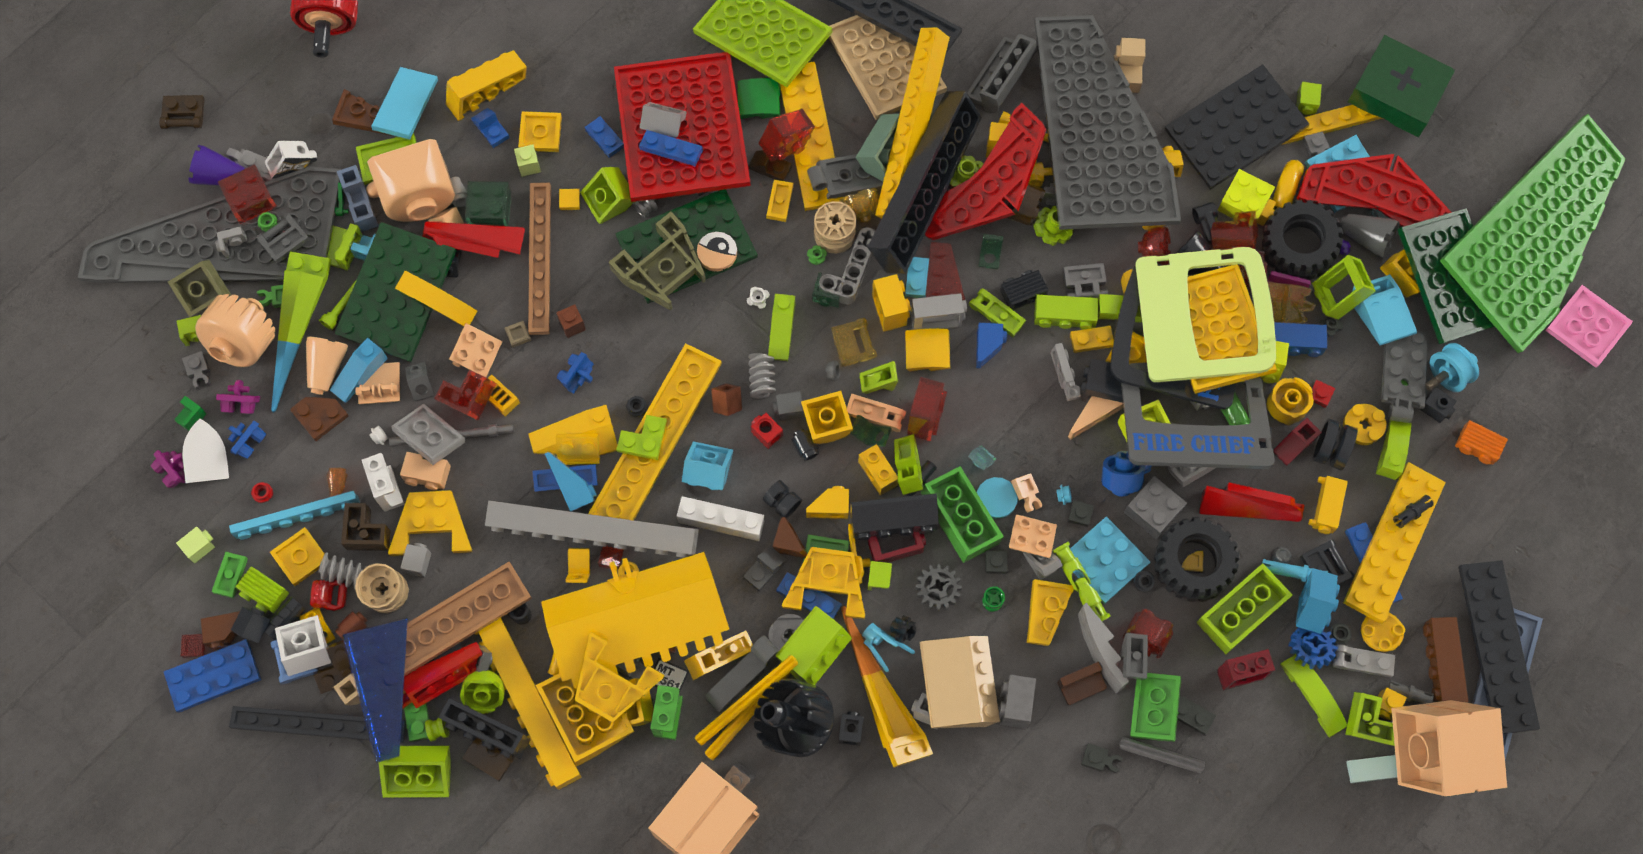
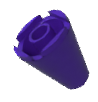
(210, 167)

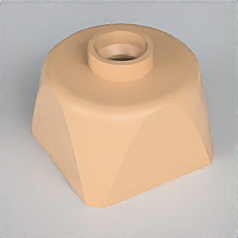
(412, 181)

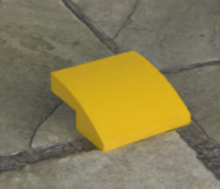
(927, 349)

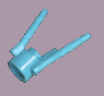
(875, 635)

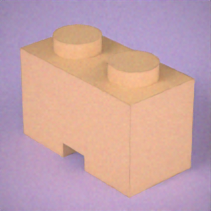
(420, 471)

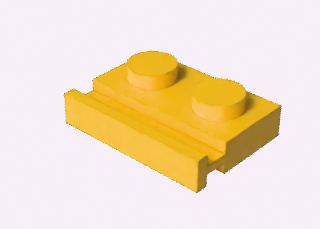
(578, 448)

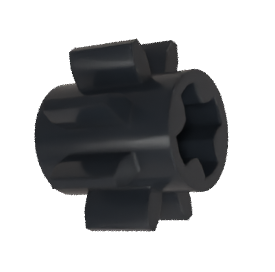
(903, 629)

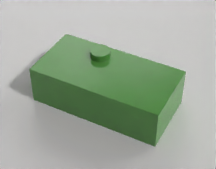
(963, 515)

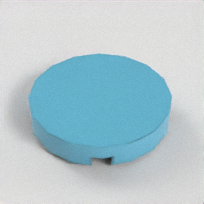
(998, 497)

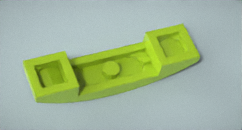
(1316, 694)

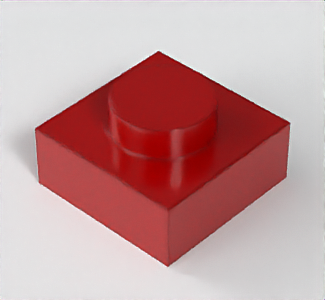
(1322, 393)

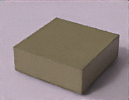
(517, 334)

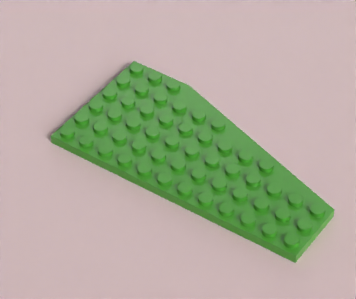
(1535, 236)

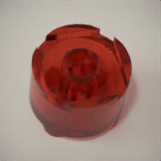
(1158, 631)

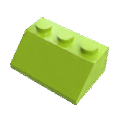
(814, 646)
(417, 772)

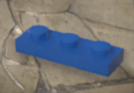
(671, 148)
(545, 479)
(811, 597)

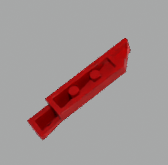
(476, 238)
(1249, 503)
(440, 675)

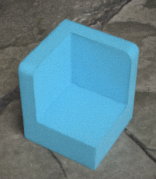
(361, 250)

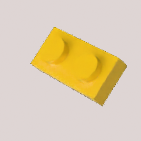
(780, 200)
(1091, 339)

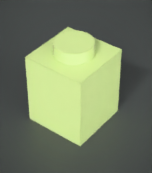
(527, 160)
(196, 544)

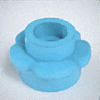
(1064, 494)

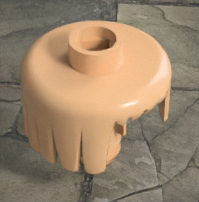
(234, 330)

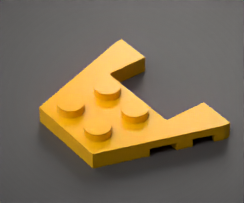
(430, 514)
(828, 572)
(604, 689)

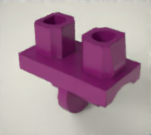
(227, 401)
(172, 464)

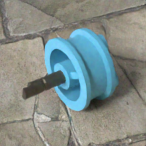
(1453, 368)

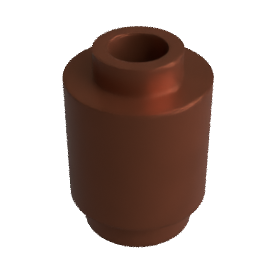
(351, 623)

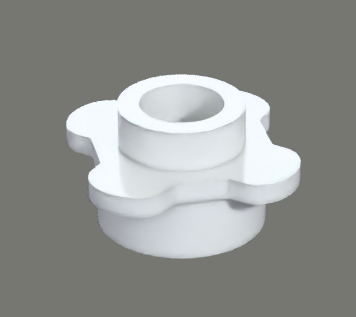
(763, 294)

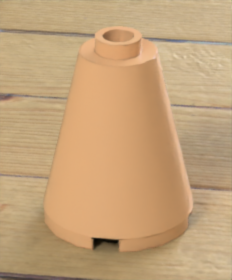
(323, 362)

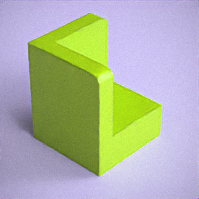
(879, 575)

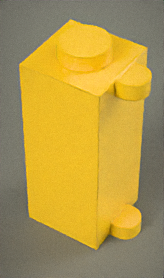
(1329, 505)

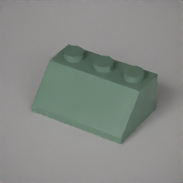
(877, 147)

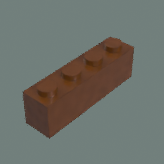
(1445, 659)

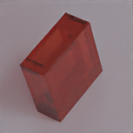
(192, 646)

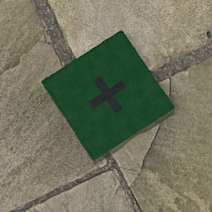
(1401, 86)

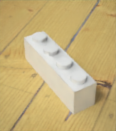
(720, 518)

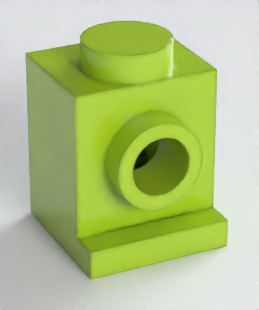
(187, 330)

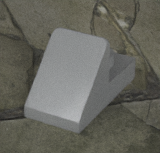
(1042, 565)

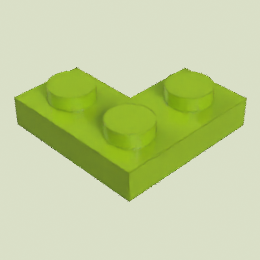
(645, 444)

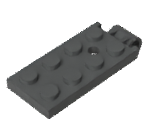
(828, 175)
(1405, 361)

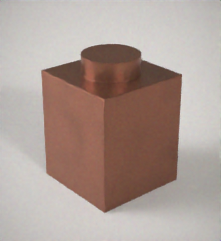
(571, 321)

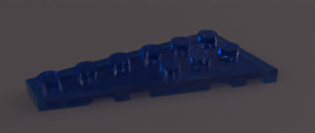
(378, 674)

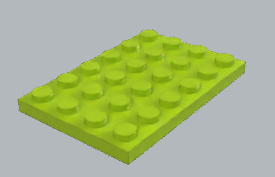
(764, 35)

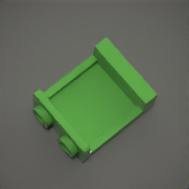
(666, 712)

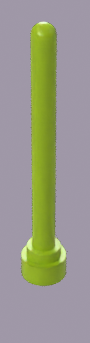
(329, 319)

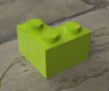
(1364, 720)

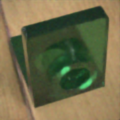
(993, 245)
(822, 298)
(867, 432)

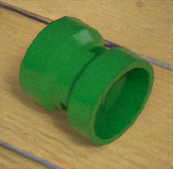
(996, 600)

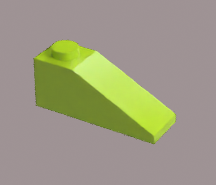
(781, 326)
(1394, 450)

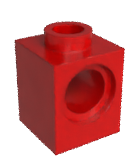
(770, 438)

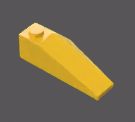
(587, 422)

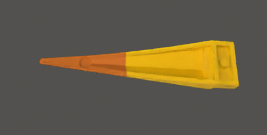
(895, 724)

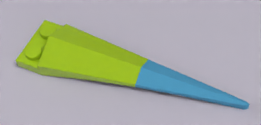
(301, 291)

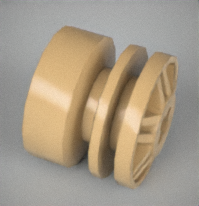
(835, 237)
(373, 580)

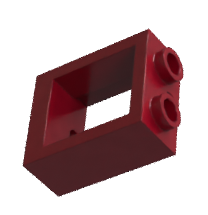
(897, 554)
(1251, 666)

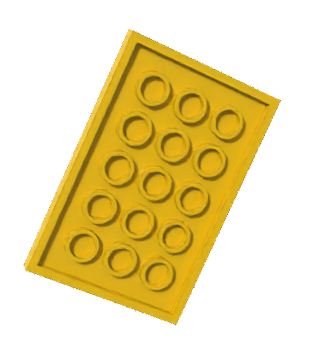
(1222, 322)

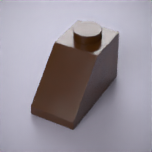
(217, 630)

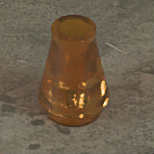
(336, 481)

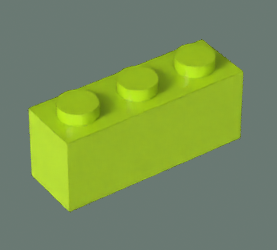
(1066, 311)

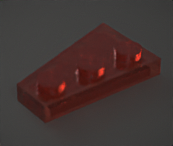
(942, 272)

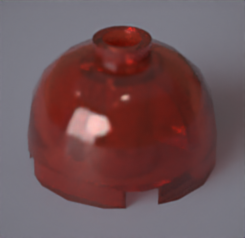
(1155, 243)

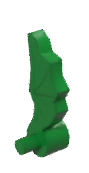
(339, 211)

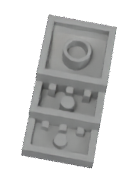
(1098, 639)

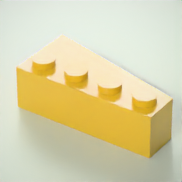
(483, 83)

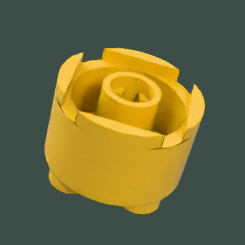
(1280, 406)

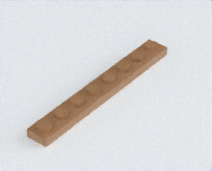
(539, 259)

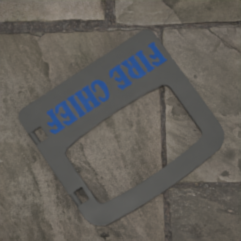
(1198, 444)

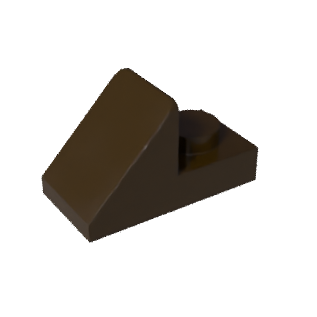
(774, 169)

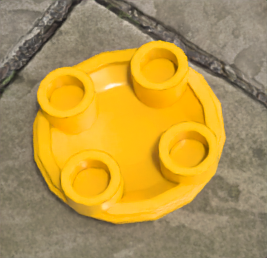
(1383, 636)

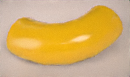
(1288, 183)

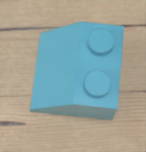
(707, 466)

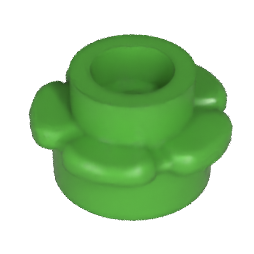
(263, 218)
(816, 260)

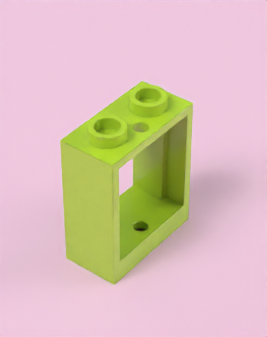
(1360, 278)

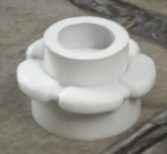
(378, 435)

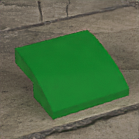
(758, 98)

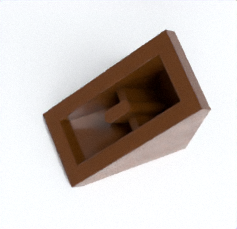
(787, 540)

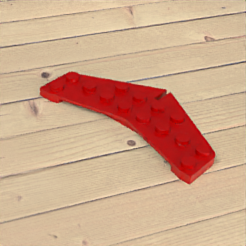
(999, 179)
(1372, 185)

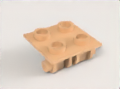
(475, 350)
(381, 386)
(1032, 536)

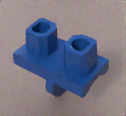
(578, 373)
(241, 447)

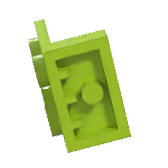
(340, 245)

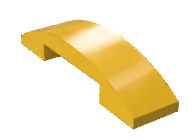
(436, 298)

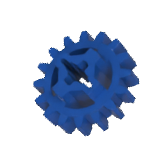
(1313, 646)

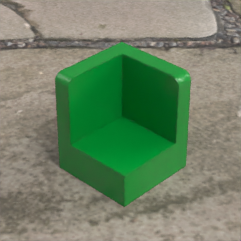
(190, 414)

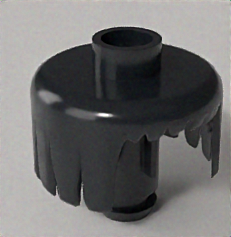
(794, 718)

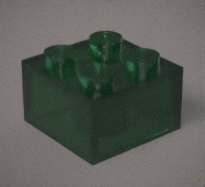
(488, 203)

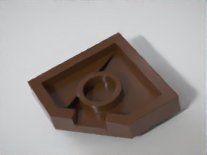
(319, 415)

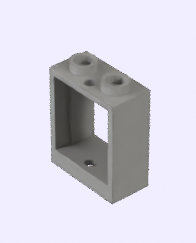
(938, 312)

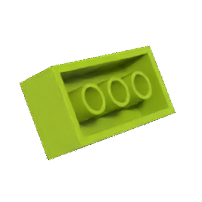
(1244, 608)

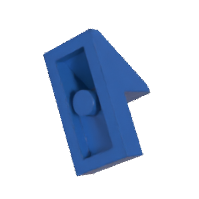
(490, 127)

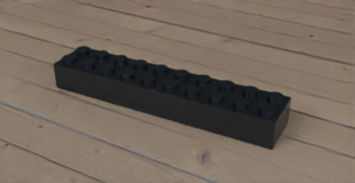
(924, 182)

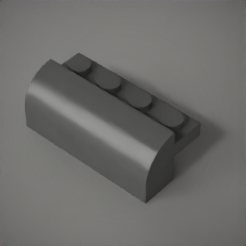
(1002, 72)

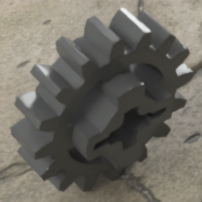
(930, 590)

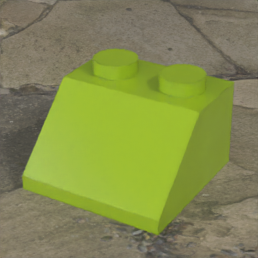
(607, 194)

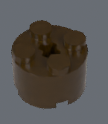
(1029, 206)

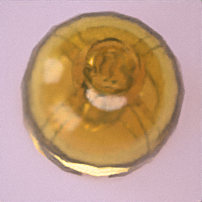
(863, 204)

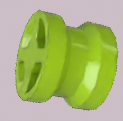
(436, 729)

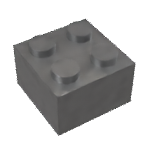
(1155, 507)
(1018, 701)

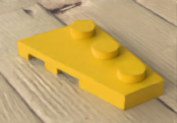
(1046, 609)

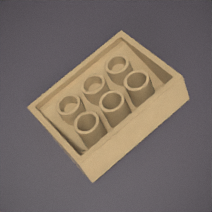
(959, 682)

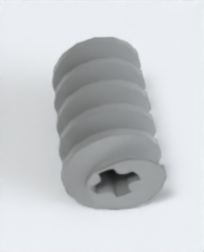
(760, 375)
(339, 570)

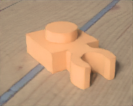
(1026, 489)

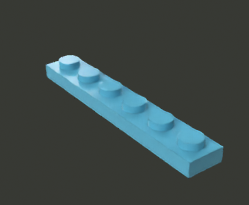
(289, 516)

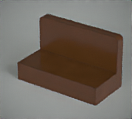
(1082, 683)

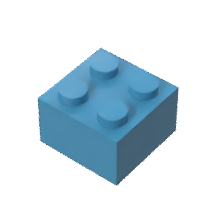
(1317, 601)

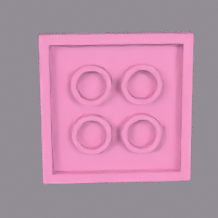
(1589, 326)

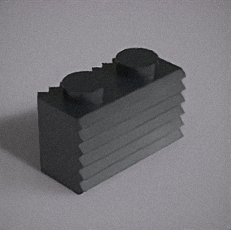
(1024, 289)

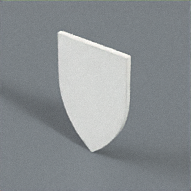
(204, 454)

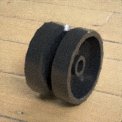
(1335, 444)

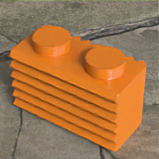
(1481, 443)

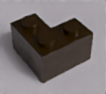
(359, 533)

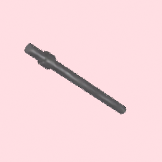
(492, 430)

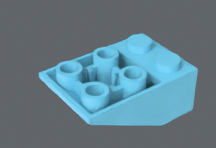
(1386, 312)

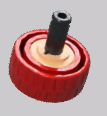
(324, 19)

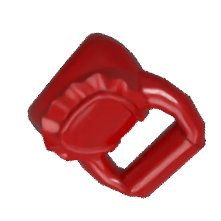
(322, 595)

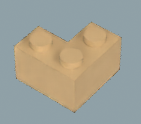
(1130, 56)

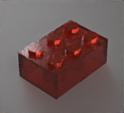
(927, 409)

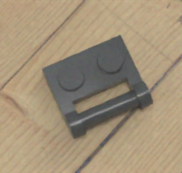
(286, 242)

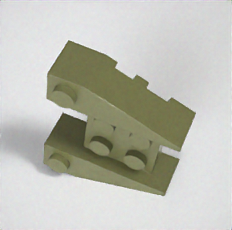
(664, 267)

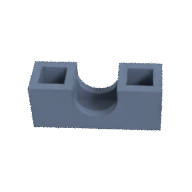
(358, 198)

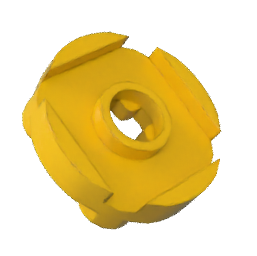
(1373, 416)

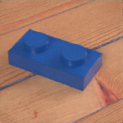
(604, 137)

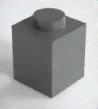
(788, 406)

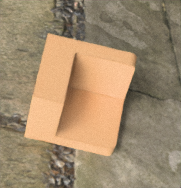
(448, 216)

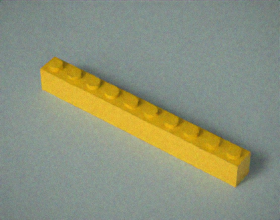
(915, 109)
(530, 706)

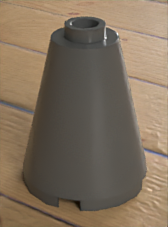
(1371, 232)

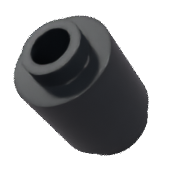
(804, 445)

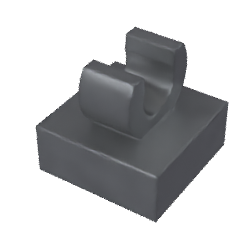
(1049, 198)

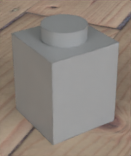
(416, 560)

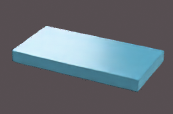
(404, 103)

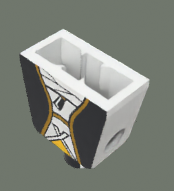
(289, 157)

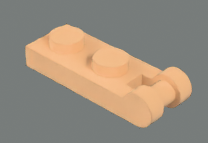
(875, 412)

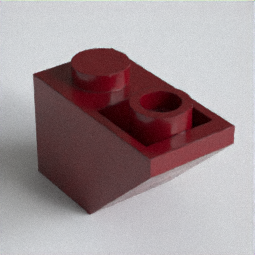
(1297, 441)

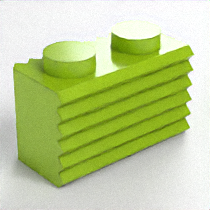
(262, 590)

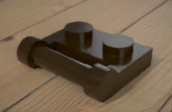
(182, 107)

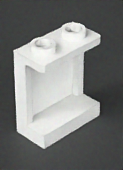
(382, 482)

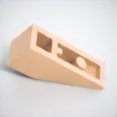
(1094, 413)

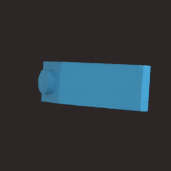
(358, 369)
(573, 487)

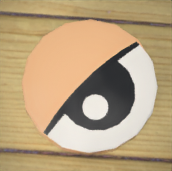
(716, 251)

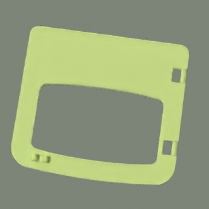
(1167, 318)

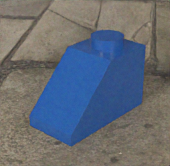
(989, 341)

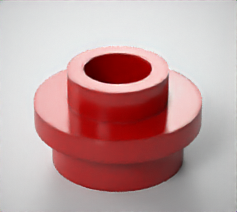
(260, 487)

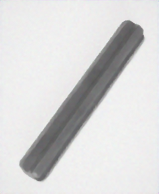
(1162, 755)

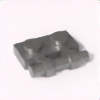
(1085, 276)

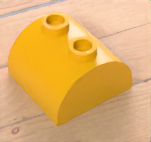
(827, 418)

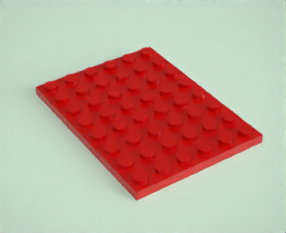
(708, 93)

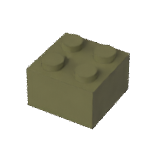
(198, 287)

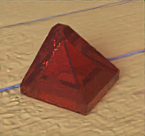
(609, 555)

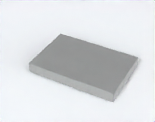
(428, 434)

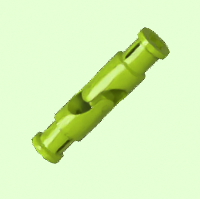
(1086, 592)

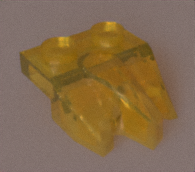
(1289, 302)

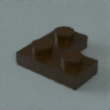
(332, 675)

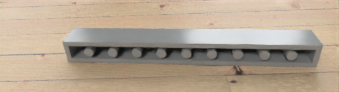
(591, 527)

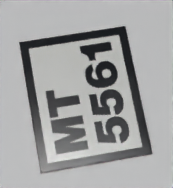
(674, 675)

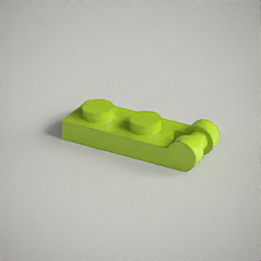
(997, 312)

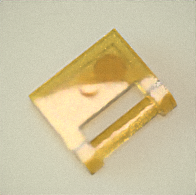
(847, 345)

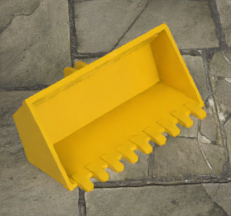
(637, 616)

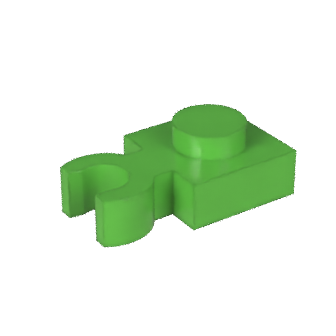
(273, 297)

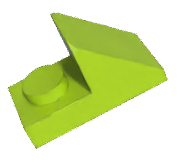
(879, 378)

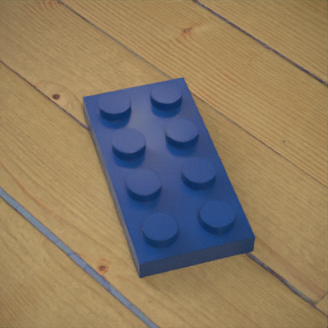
(212, 675)

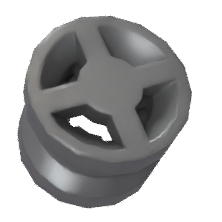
(645, 207)

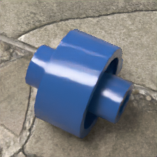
(1122, 475)

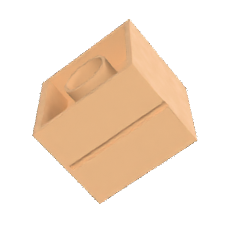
(1449, 747)
(704, 816)

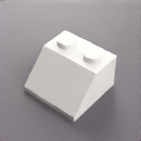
(302, 645)

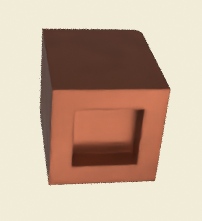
(726, 399)

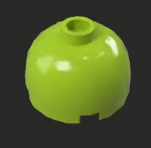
(482, 691)

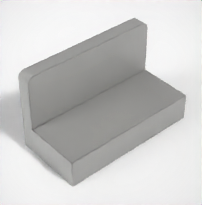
(662, 119)

